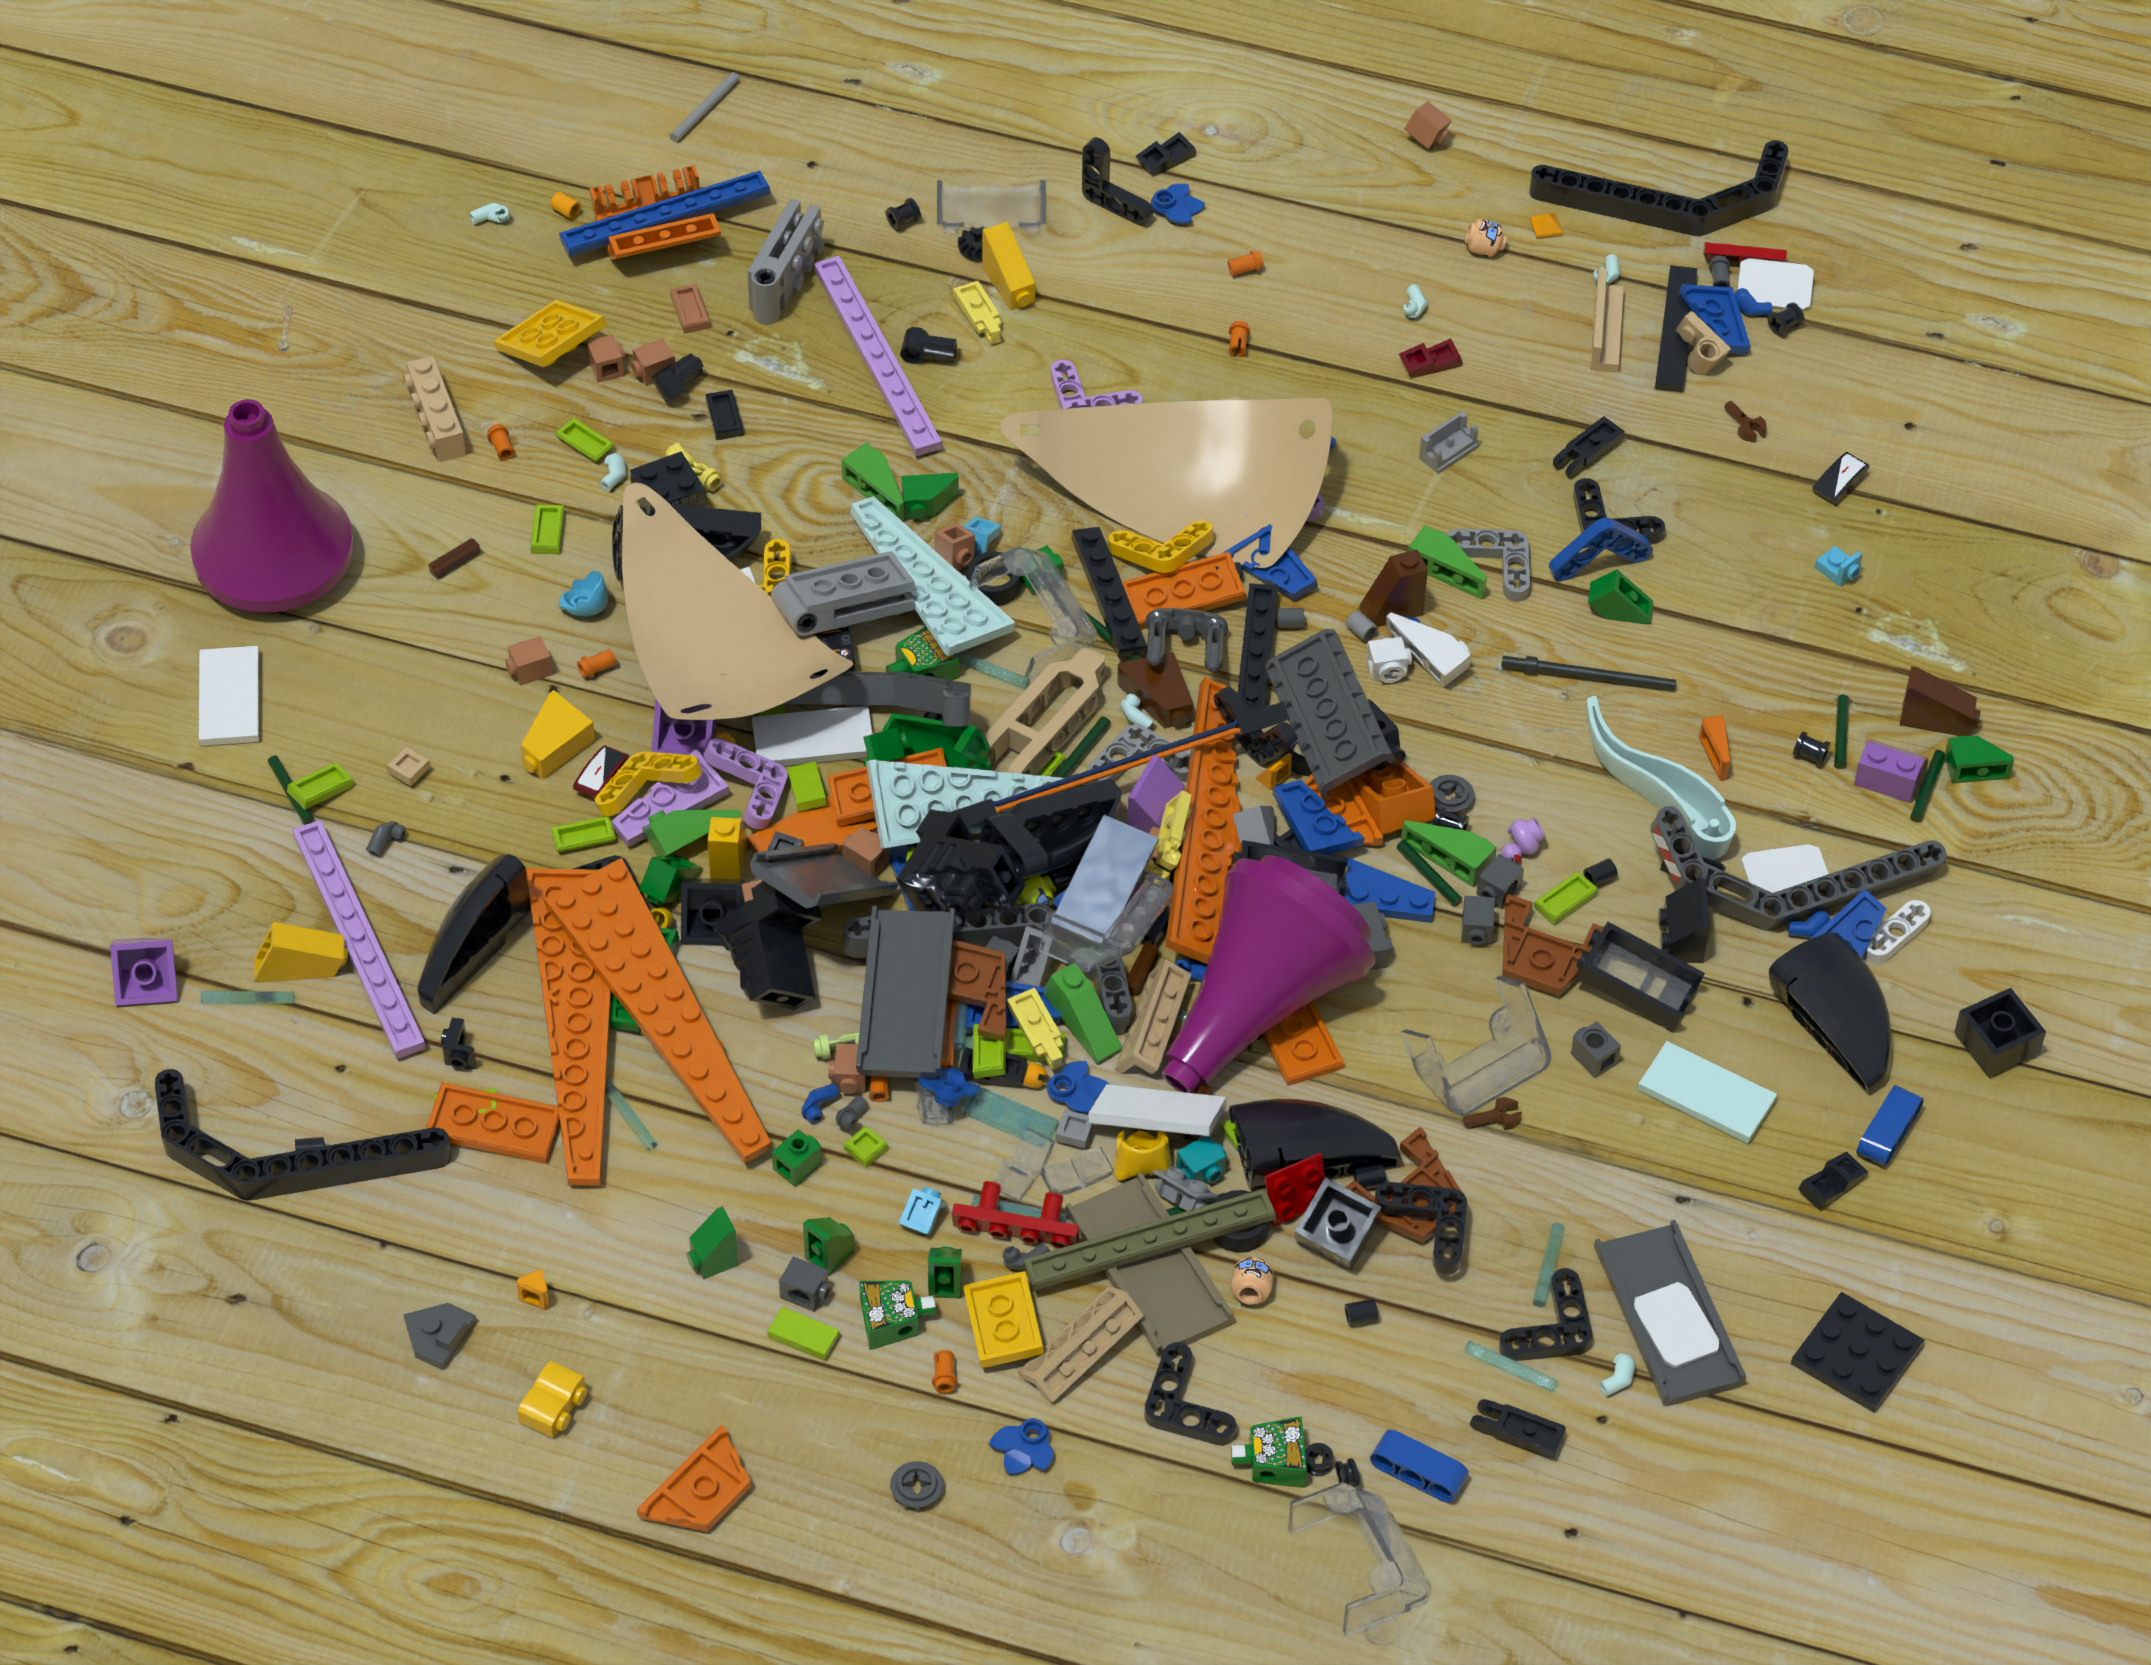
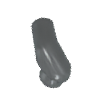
(383, 833)
(848, 1115)
(1014, 1259)

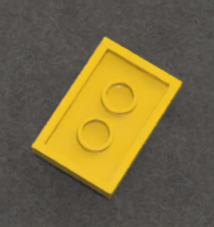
(1003, 1319)

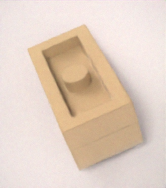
(1708, 347)

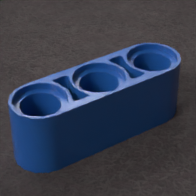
(1890, 1125)
(1419, 1466)

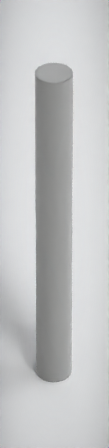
(704, 107)

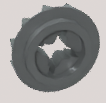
(1447, 784)
(929, 1479)

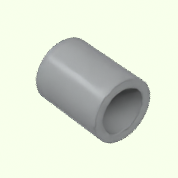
(1361, 626)

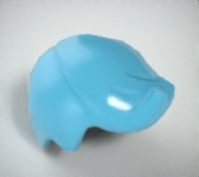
(586, 596)

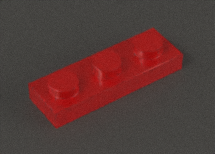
(1744, 252)

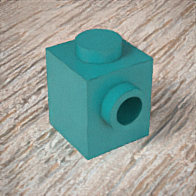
(1202, 1160)

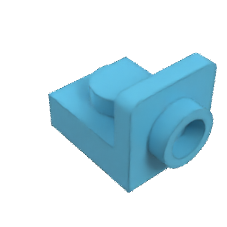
(984, 531)
(1839, 566)
(922, 1210)

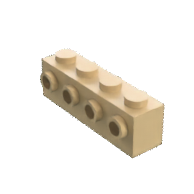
(435, 408)

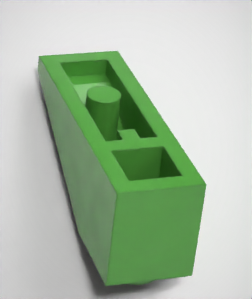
(871, 476)
(1448, 562)
(680, 827)
(1452, 849)
(1082, 1012)

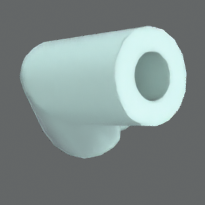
(491, 212)
(1612, 267)
(1416, 303)
(616, 473)
(1134, 715)
(1622, 1375)

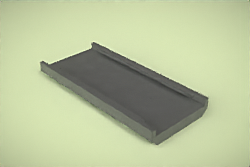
(1328, 710)
(817, 876)
(905, 993)
(1651, 1262)

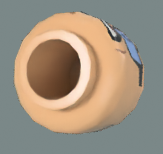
(1485, 237)
(1252, 1280)

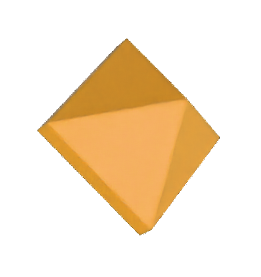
(1546, 225)

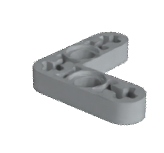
(1507, 552)
(1128, 747)

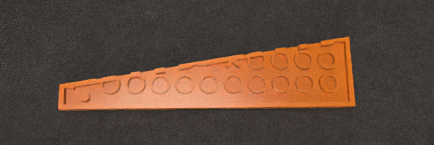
(1208, 837)
(628, 952)
(576, 1027)

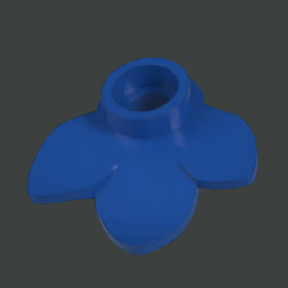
(1177, 203)
(949, 1086)
(1080, 1088)
(1020, 1449)

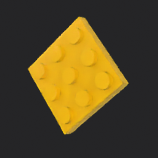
(550, 333)

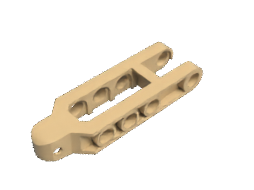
(1039, 747)

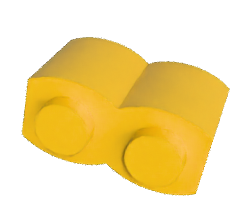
(551, 1399)

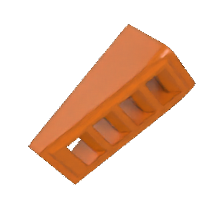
(1715, 743)

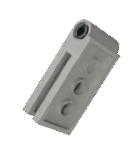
(784, 261)
(844, 594)

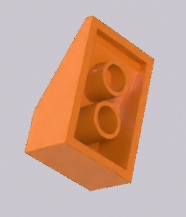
(1395, 796)

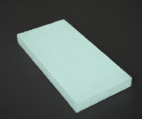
(1707, 1092)

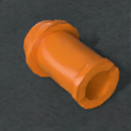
(1245, 263)
(1239, 332)
(498, 436)
(590, 665)
(878, 1088)
(944, 1378)

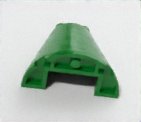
(961, 744)

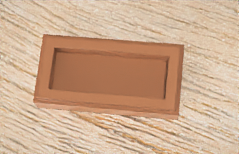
(690, 308)

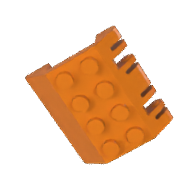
(644, 194)

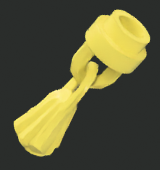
(709, 477)

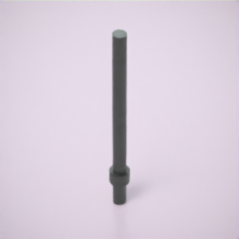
(1532, 665)

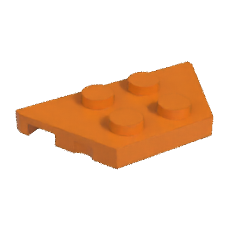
(1350, 806)
(700, 1487)

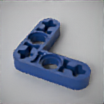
(1597, 537)

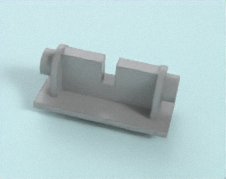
(1175, 1183)

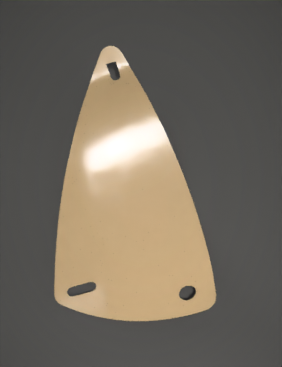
(1189, 463)
(706, 618)

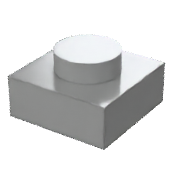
(1074, 1129)

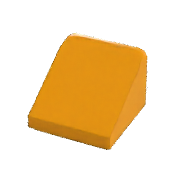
(1276, 772)

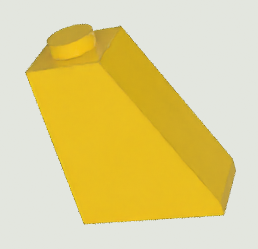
(1007, 267)
(555, 736)
(726, 848)
(298, 954)

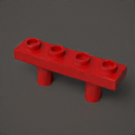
(1004, 1224)

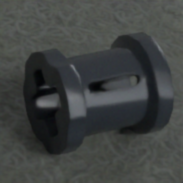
(903, 214)
(1785, 319)
(1811, 748)
(1450, 820)

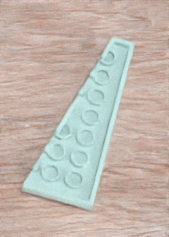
(941, 593)
(907, 792)

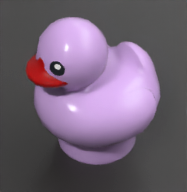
(1527, 836)

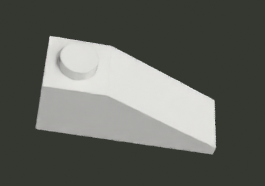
(1432, 648)

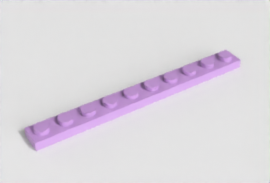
(878, 356)
(359, 940)

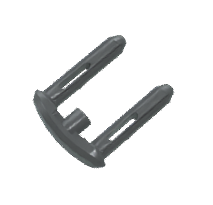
(1186, 624)

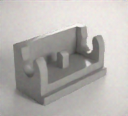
(1448, 443)

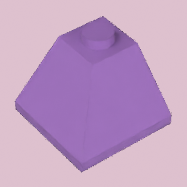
(143, 971)

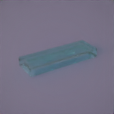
(1007, 1114)

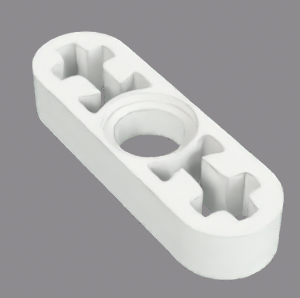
(1898, 920)

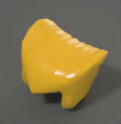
(1141, 1154)

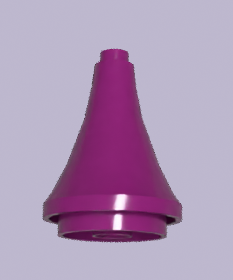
(268, 531)
(1275, 950)

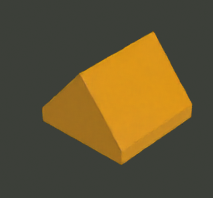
(533, 1289)

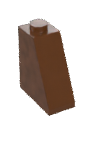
(1397, 589)
(1159, 688)
(1937, 705)

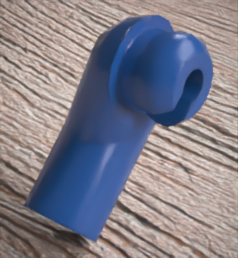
(1750, 306)
(1194, 967)
(810, 1108)

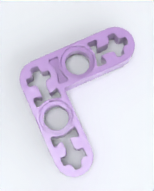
(1079, 399)
(763, 780)

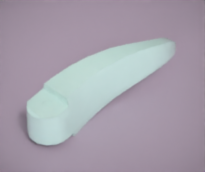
(1665, 785)

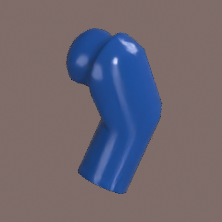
(1810, 927)

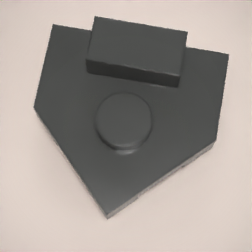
(438, 1332)

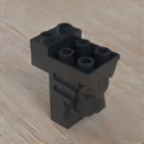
(957, 870)
(770, 947)

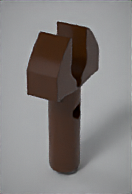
(1747, 424)
(1498, 1115)

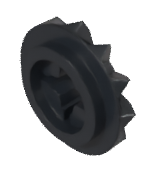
(967, 243)

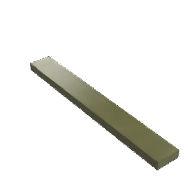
(1149, 1239)

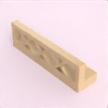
(1606, 325)
(1154, 1018)
(1082, 1342)

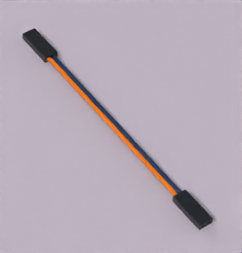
(1245, 724)

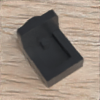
(453, 1046)

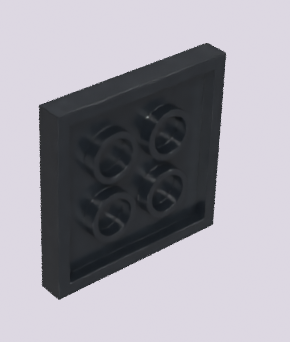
(1857, 1352)

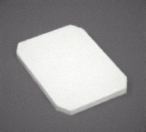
(1777, 282)
(1784, 867)
(1676, 1325)

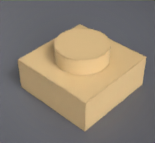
(408, 766)

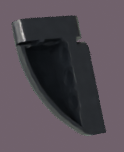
(724, 529)
(1052, 828)
(474, 929)
(1838, 1005)
(1290, 1130)

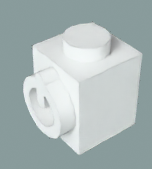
(1388, 659)

